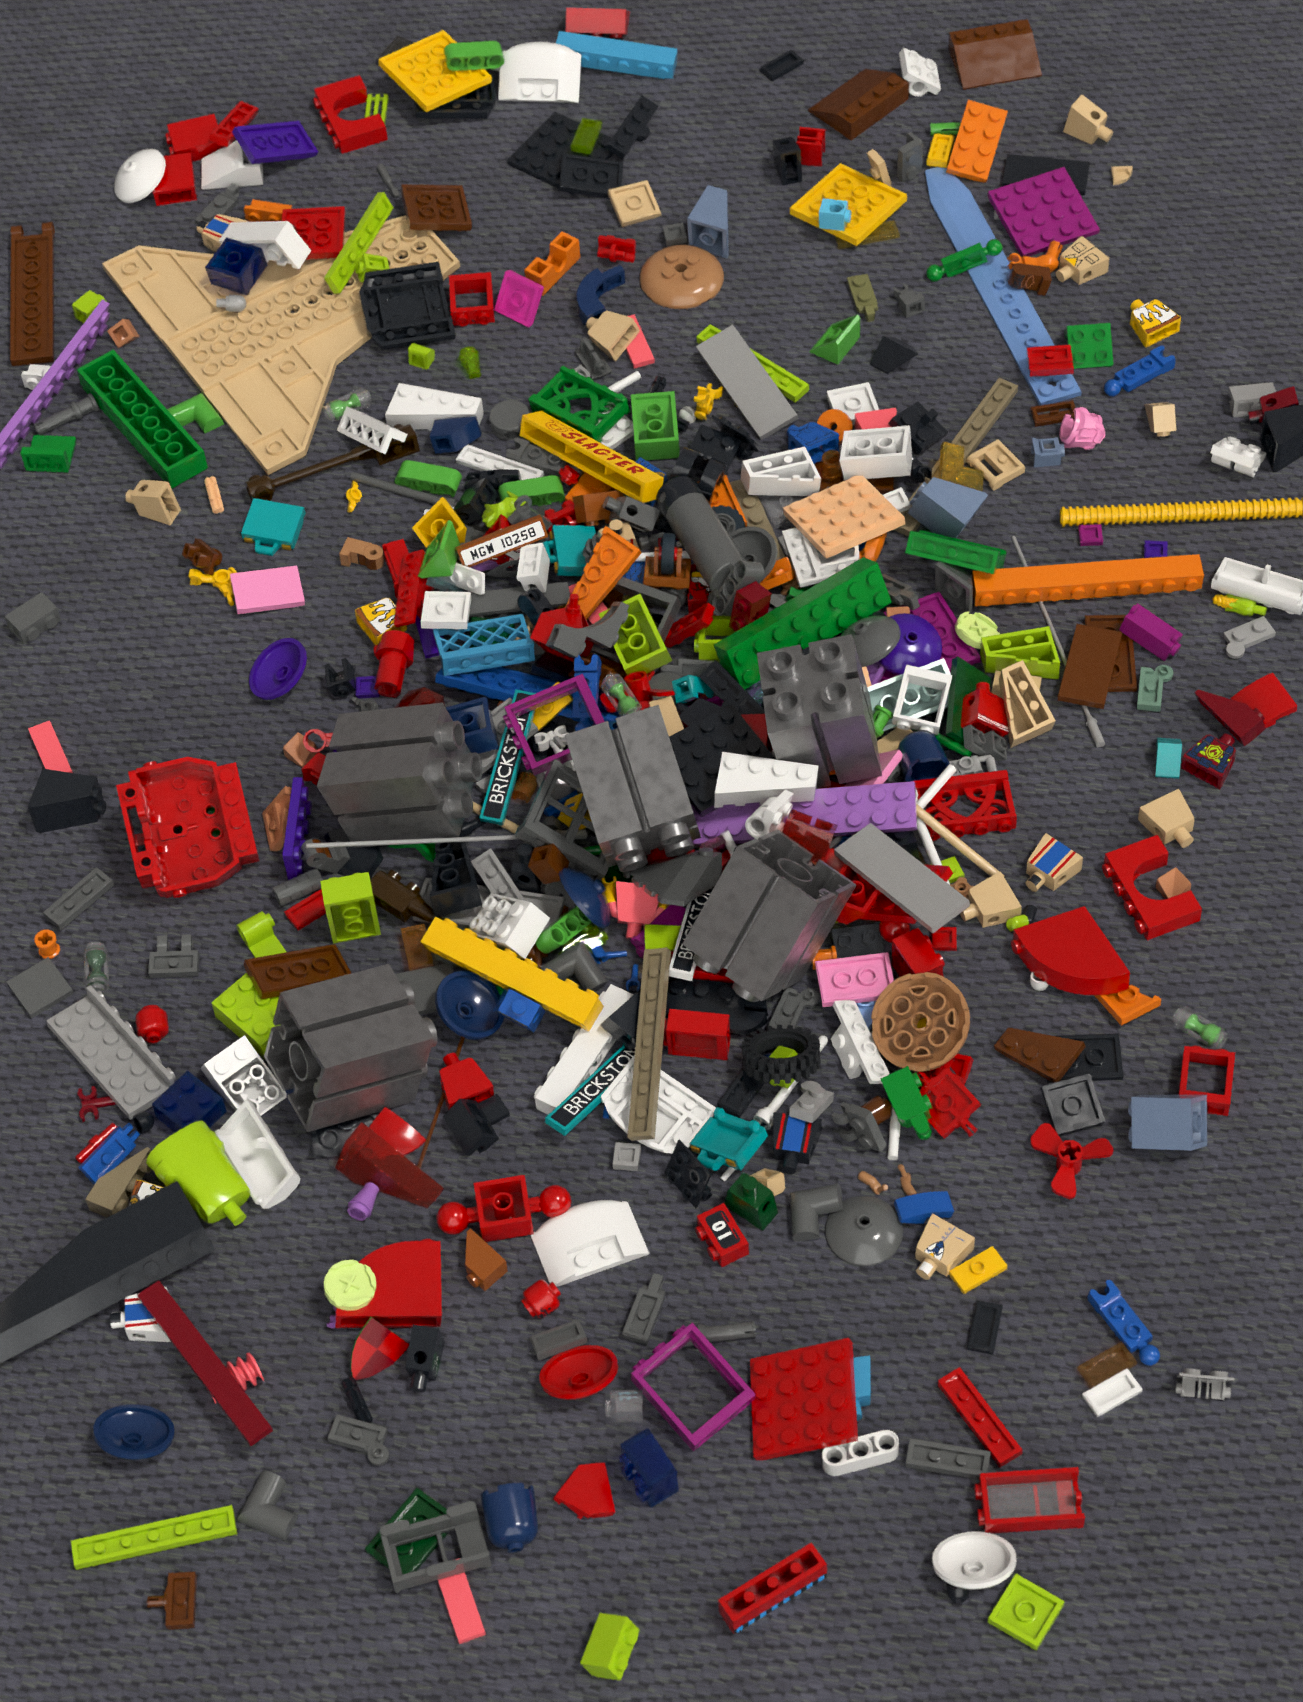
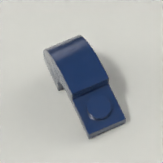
(593, 287)

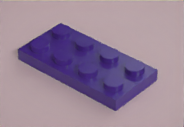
(275, 142)
(296, 828)

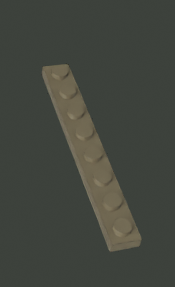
(649, 1044)

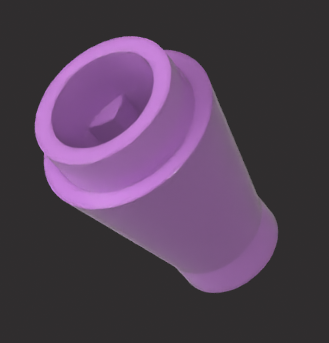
(362, 1204)

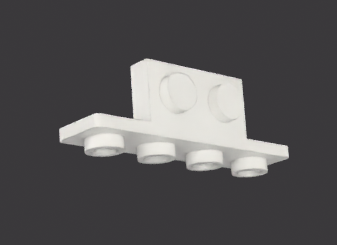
(466, 578)
(856, 1044)

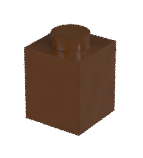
(547, 863)

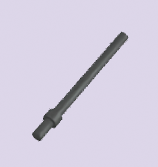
(391, 487)

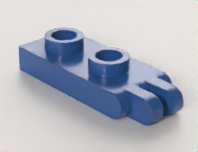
(109, 1153)

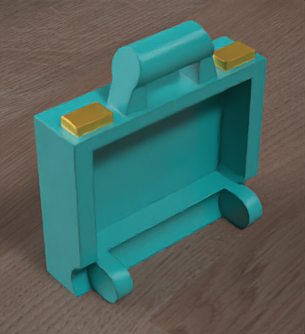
(272, 525)
(568, 548)
(727, 1141)

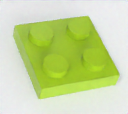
(1026, 1612)

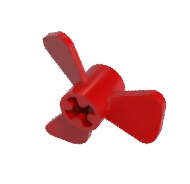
(640, 687)
(1048, 1141)

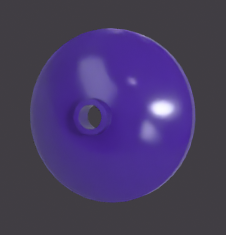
(917, 652)
(278, 669)

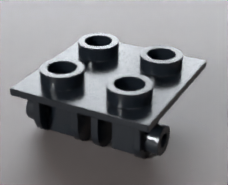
(740, 433)
(857, 940)
(688, 1175)

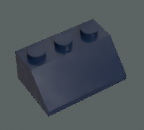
(477, 724)

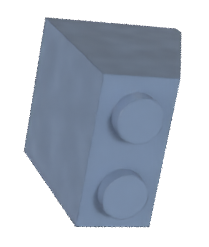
(710, 222)
(945, 506)
(1168, 1122)

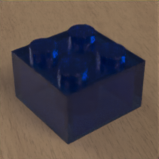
(236, 266)
(188, 1102)
(648, 1468)

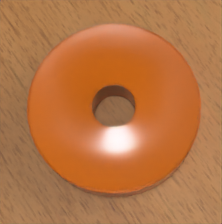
(837, 417)

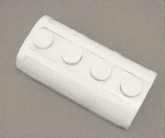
(1259, 585)
(258, 1156)

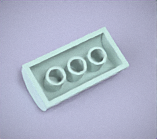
(918, 699)

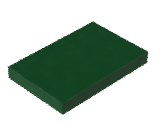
(413, 1554)

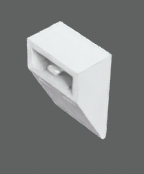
(230, 167)
(509, 923)
(242, 1075)

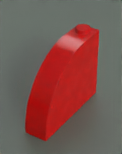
(1071, 954)
(405, 1287)

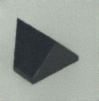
(892, 354)

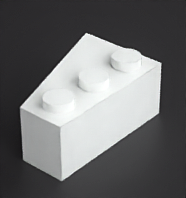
(781, 474)

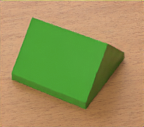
(838, 339)
(441, 553)

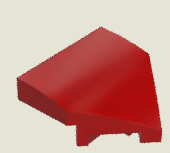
(588, 1492)

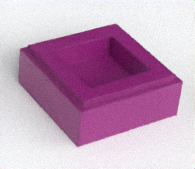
(1090, 535)

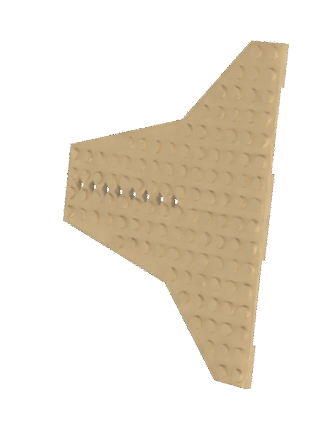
(263, 364)

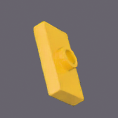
(940, 150)
(546, 713)
(978, 1270)

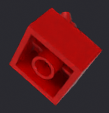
(570, 616)

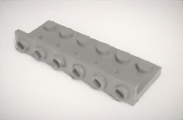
(112, 1053)

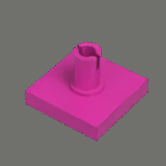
(519, 298)

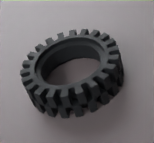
(780, 1068)

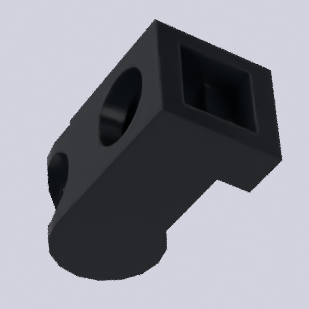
(533, 604)

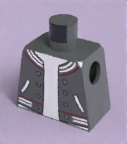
(637, 514)

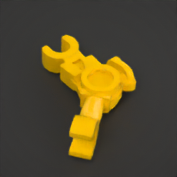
(705, 400)
(220, 579)

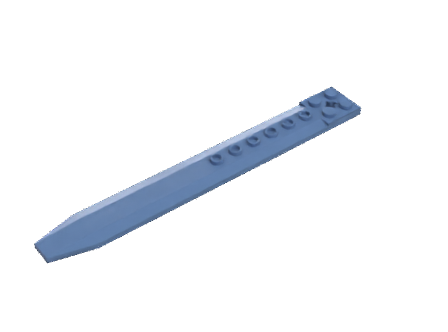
(1007, 305)

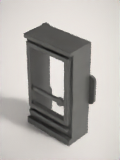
(462, 1519)

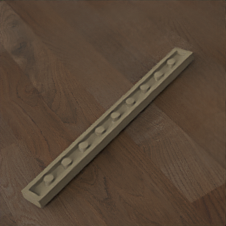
(971, 434)

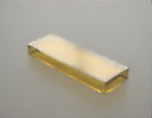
(886, 231)

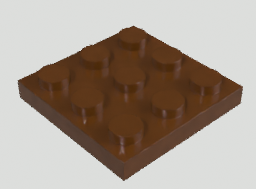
(436, 207)

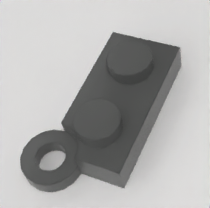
(525, 512)

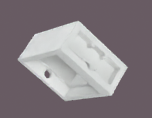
(927, 679)

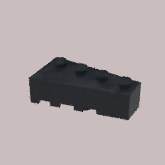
(453, 879)

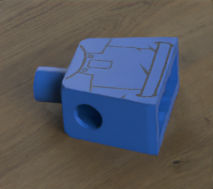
(814, 437)

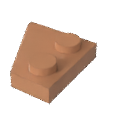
(275, 819)

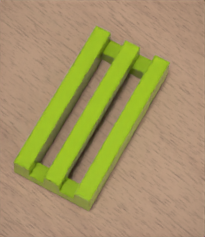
(377, 99)

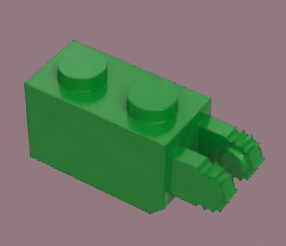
(908, 1102)

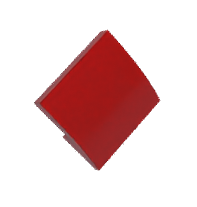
(1268, 697)

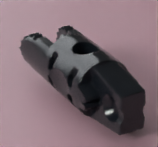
(495, 477)

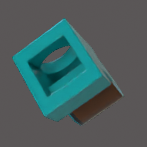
(690, 689)

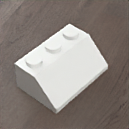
(876, 452)

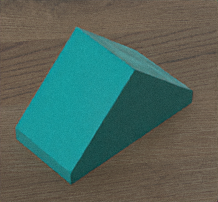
(1168, 757)

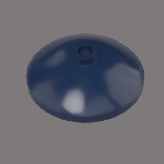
(587, 895)
(475, 997)
(133, 1431)

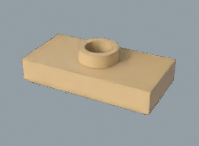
(878, 168)

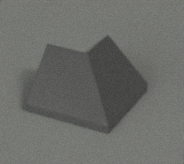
(954, 585)

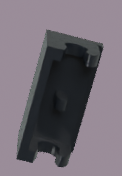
(474, 499)
(470, 1126)

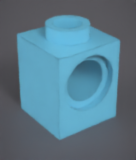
(834, 214)

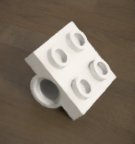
(919, 72)
(1231, 451)
(770, 815)

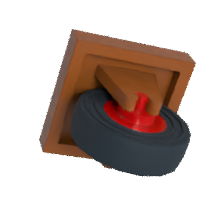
(667, 566)

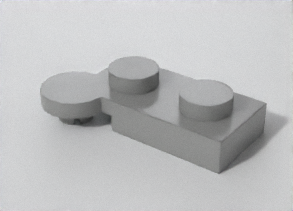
(1246, 636)
(812, 1102)

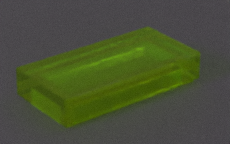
(586, 136)

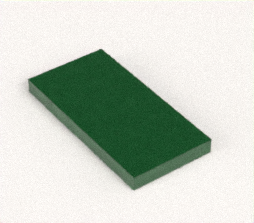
(962, 683)

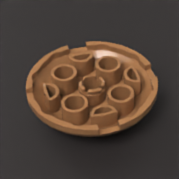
(681, 276)
(904, 1005)

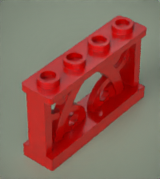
(982, 819)

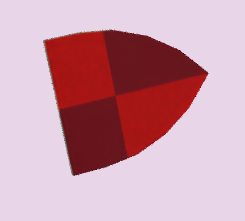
(375, 1350)

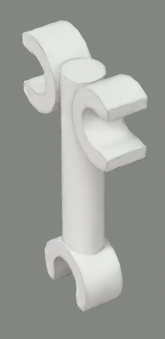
(546, 739)

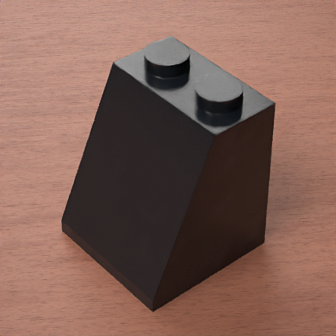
(1282, 436)
(65, 801)

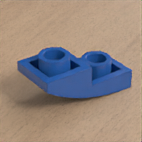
(920, 1206)

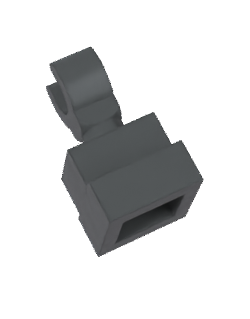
(909, 302)

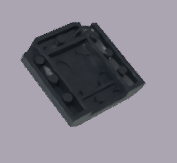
(472, 105)
(406, 306)

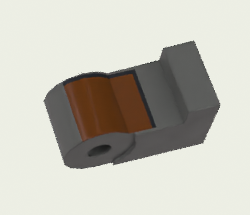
(326, 859)

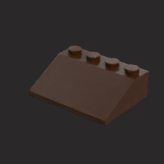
(994, 54)
(861, 101)

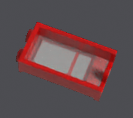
(1029, 1500)

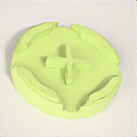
(973, 627)
(349, 1285)

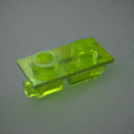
(591, 937)

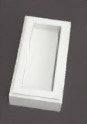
(1112, 1392)

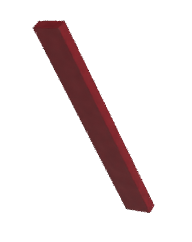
(205, 1363)

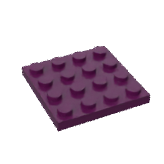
(1042, 212)

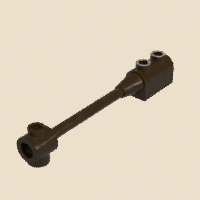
(264, 486)
(401, 899)

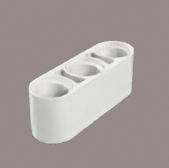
(868, 1443)

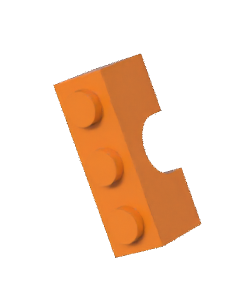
(562, 256)

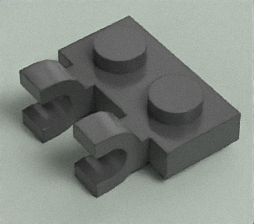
(174, 963)
(863, 1127)

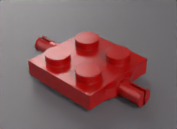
(950, 1103)

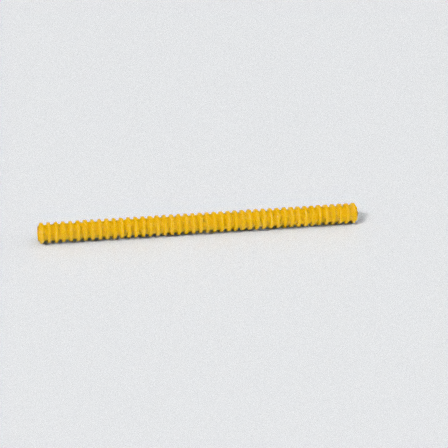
(1182, 512)

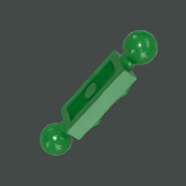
(964, 260)

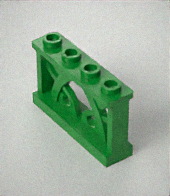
(581, 388)
(955, 551)

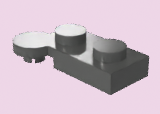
(792, 1007)
(360, 1437)

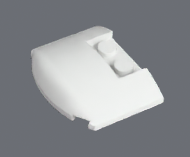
(540, 73)
(809, 563)
(678, 1111)
(588, 1240)

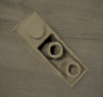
(116, 1187)

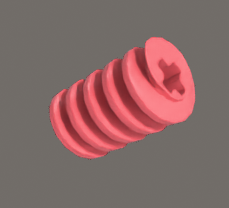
(244, 1371)

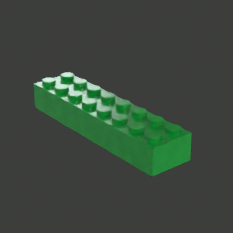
(142, 419)
(806, 618)

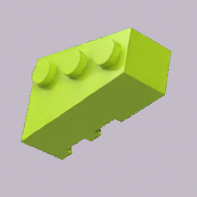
(1032, 646)

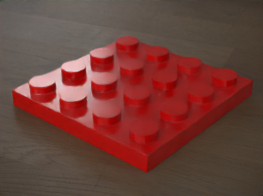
(803, 1399)

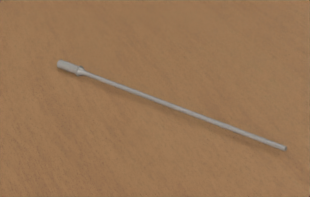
(1091, 722)
(581, 834)

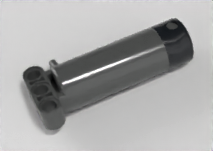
(707, 542)

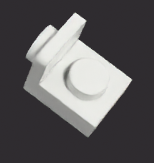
(34, 375)

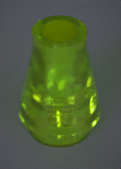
(470, 361)

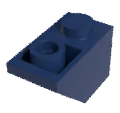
(454, 433)

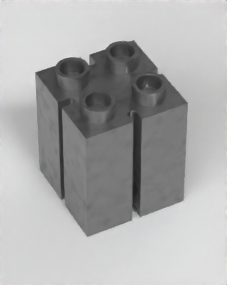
(820, 709)
(399, 774)
(633, 789)
(767, 916)
(349, 1046)

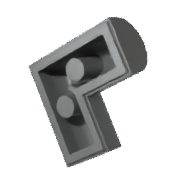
(578, 962)
(809, 1204)
(261, 1508)

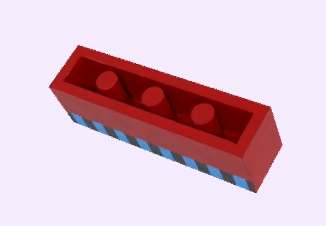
(772, 1588)

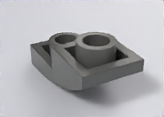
(984, 743)

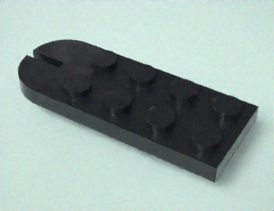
(716, 998)

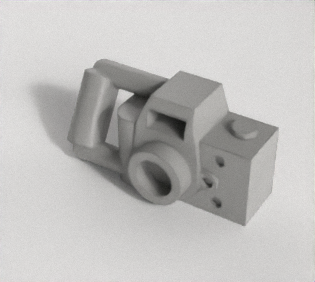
(972, 765)

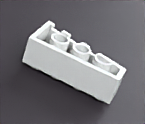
(275, 238)
(423, 405)
(756, 779)

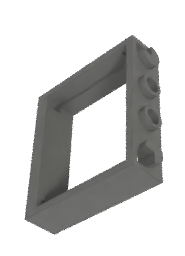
(651, 596)

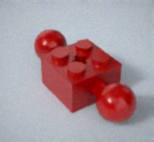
(910, 949)
(503, 1209)

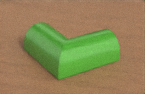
(197, 410)

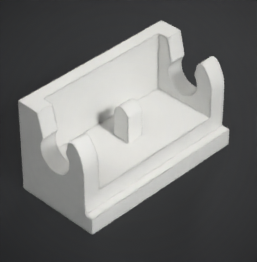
(533, 566)

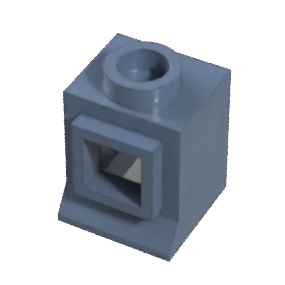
(1047, 452)

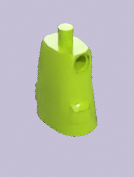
(204, 1172)

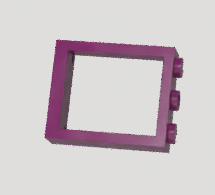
(540, 699)
(664, 1352)

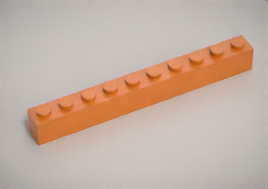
(1087, 580)

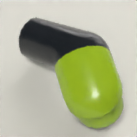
(1022, 920)

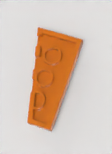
(606, 567)

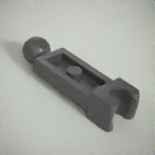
(537, 458)

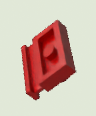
(1050, 360)

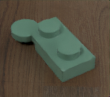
(1151, 687)

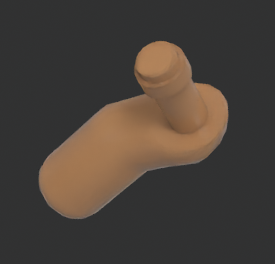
(906, 1181)
(872, 1182)

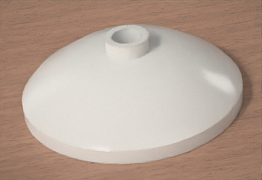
(139, 175)
(974, 1560)

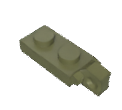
(863, 296)

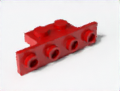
(411, 590)

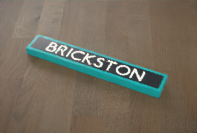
(505, 769)
(588, 1094)

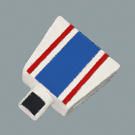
(137, 1322)

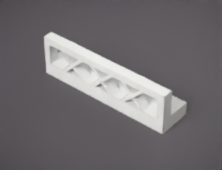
(367, 425)

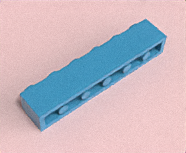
(621, 55)

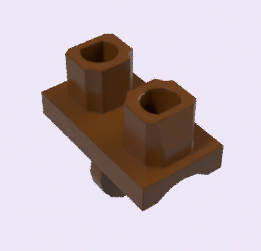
(202, 555)

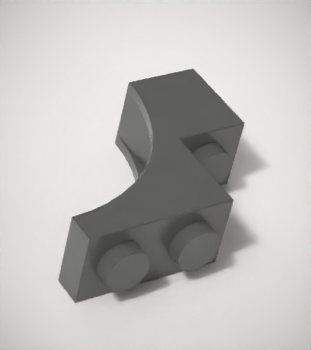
(602, 633)

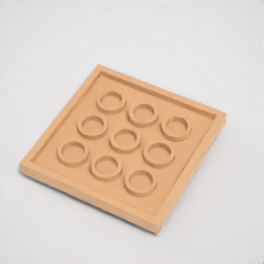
(843, 516)

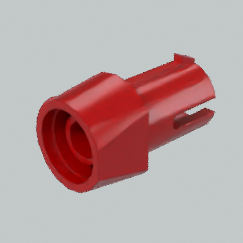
(395, 655)

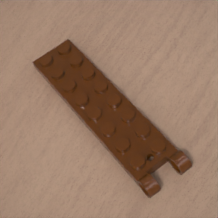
(32, 296)

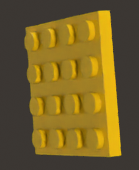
(425, 75)
(867, 199)

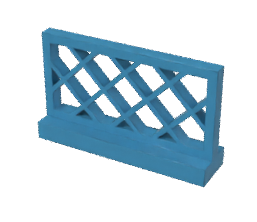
(485, 654)

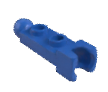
(1140, 372)
(591, 674)
(1124, 1323)

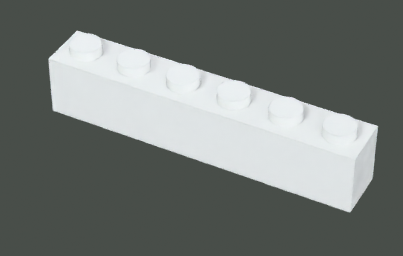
(582, 1055)

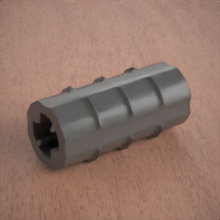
(298, 887)

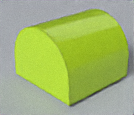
(420, 356)

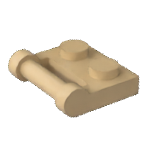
(1001, 461)

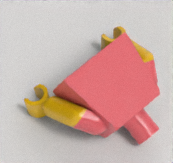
(631, 905)

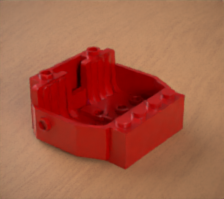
(179, 796)

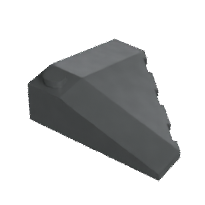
(679, 878)

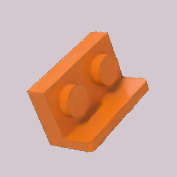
(264, 211)
(781, 573)

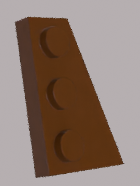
(1040, 1052)

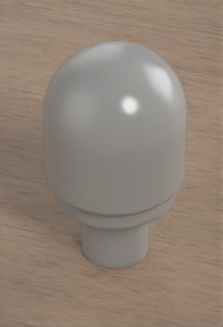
(233, 303)

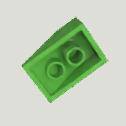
(655, 425)

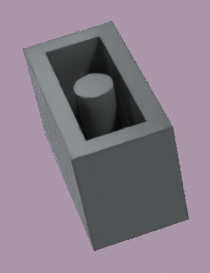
(33, 618)

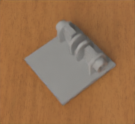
(1216, 1378)

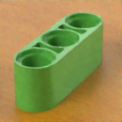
(474, 55)
(428, 477)
(540, 490)
(562, 930)

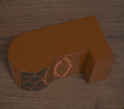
(1030, 277)

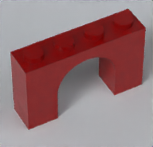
(348, 134)
(1150, 915)

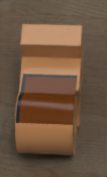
(361, 553)

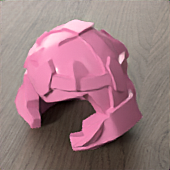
(1083, 431)

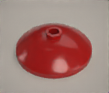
(578, 1372)

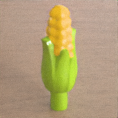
(1239, 605)

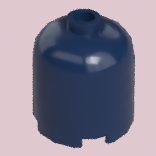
(921, 756)
(510, 1516)

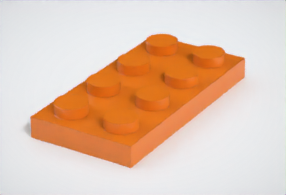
(976, 141)

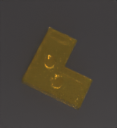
(952, 467)

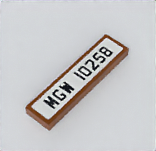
(502, 541)

